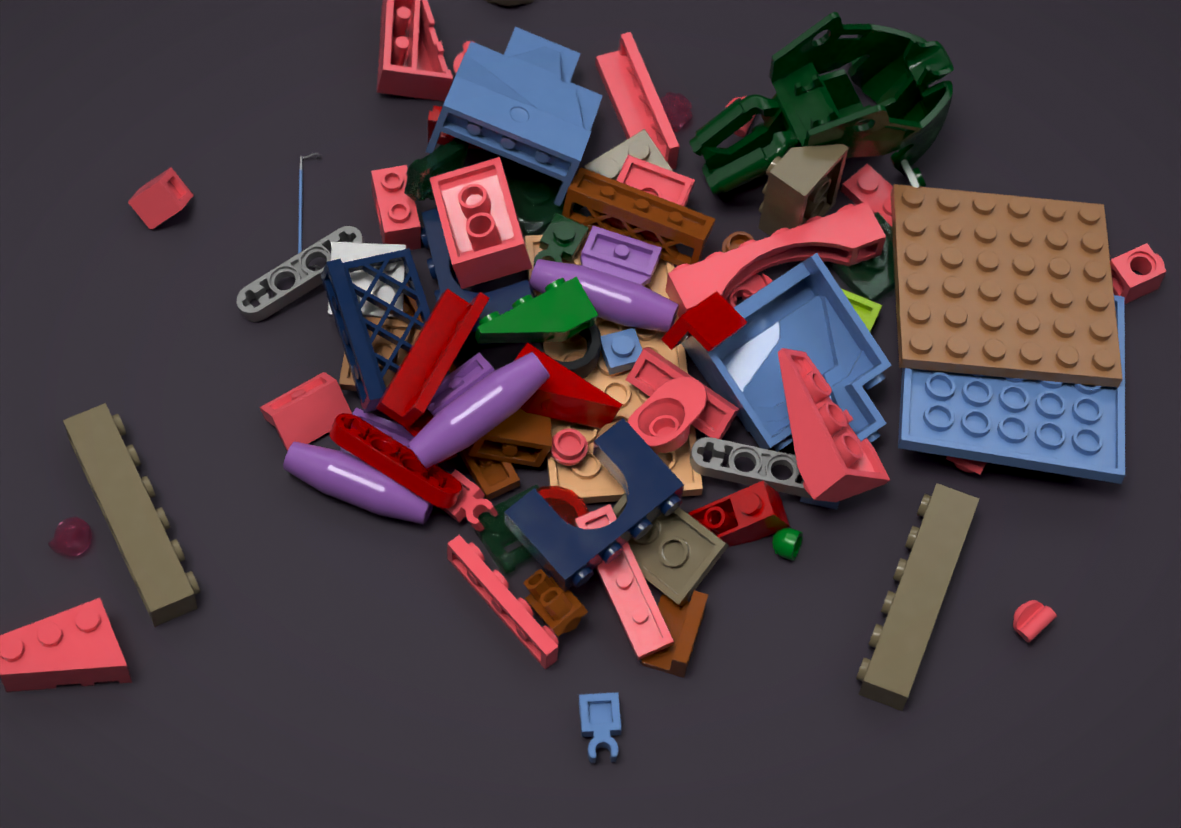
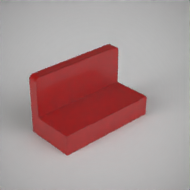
(708, 322)

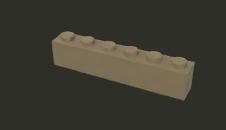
(131, 515)
(918, 598)

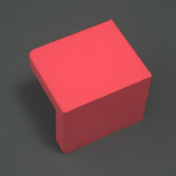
(160, 198)

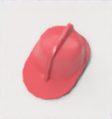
(668, 413)

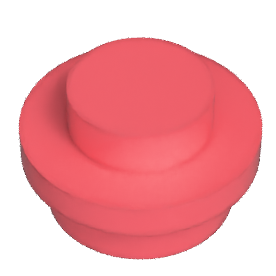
(569, 447)

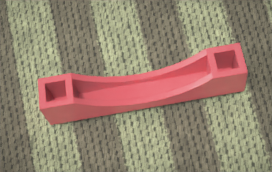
(838, 238)

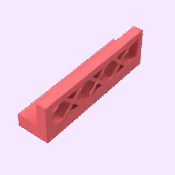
(636, 97)

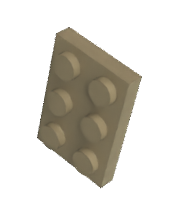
(675, 552)

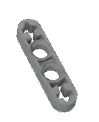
(294, 267)
(762, 458)

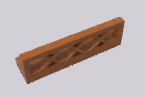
(638, 213)

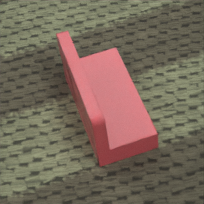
(306, 410)

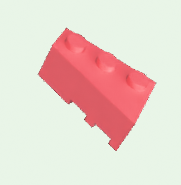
(410, 52)
(63, 650)

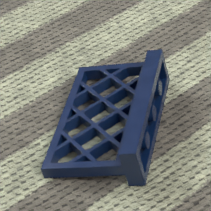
(353, 327)

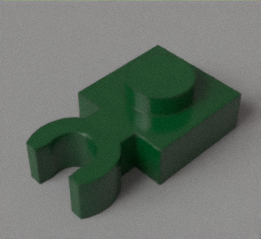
(561, 239)

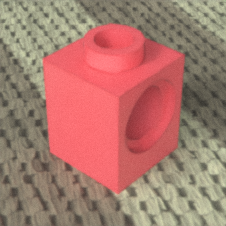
(1130, 284)

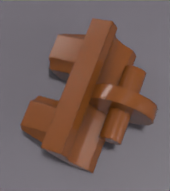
(555, 607)

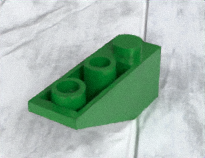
(546, 318)

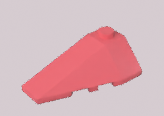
(825, 446)

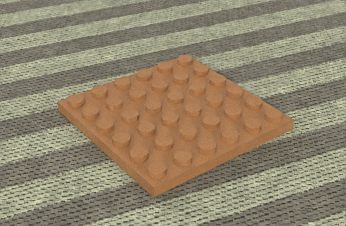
(1004, 286)

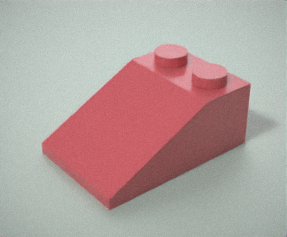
(480, 223)

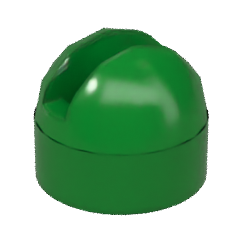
(787, 543)

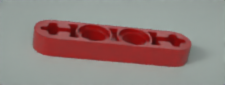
(395, 460)

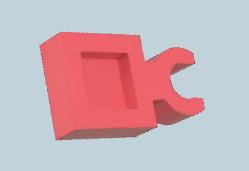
(470, 503)

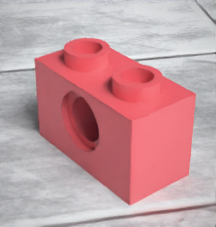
(394, 209)

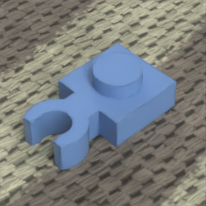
(600, 720)

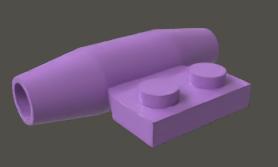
(614, 279)
(473, 403)
(355, 481)

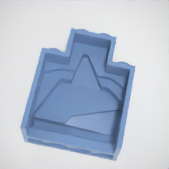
(522, 106)
(799, 313)

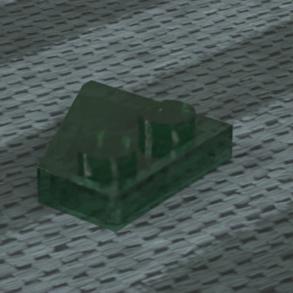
(442, 160)

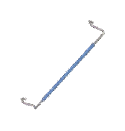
(300, 206)

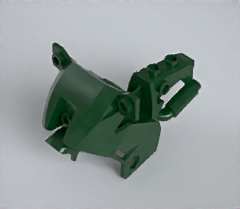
(826, 110)

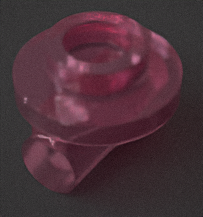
(677, 110)
(71, 537)

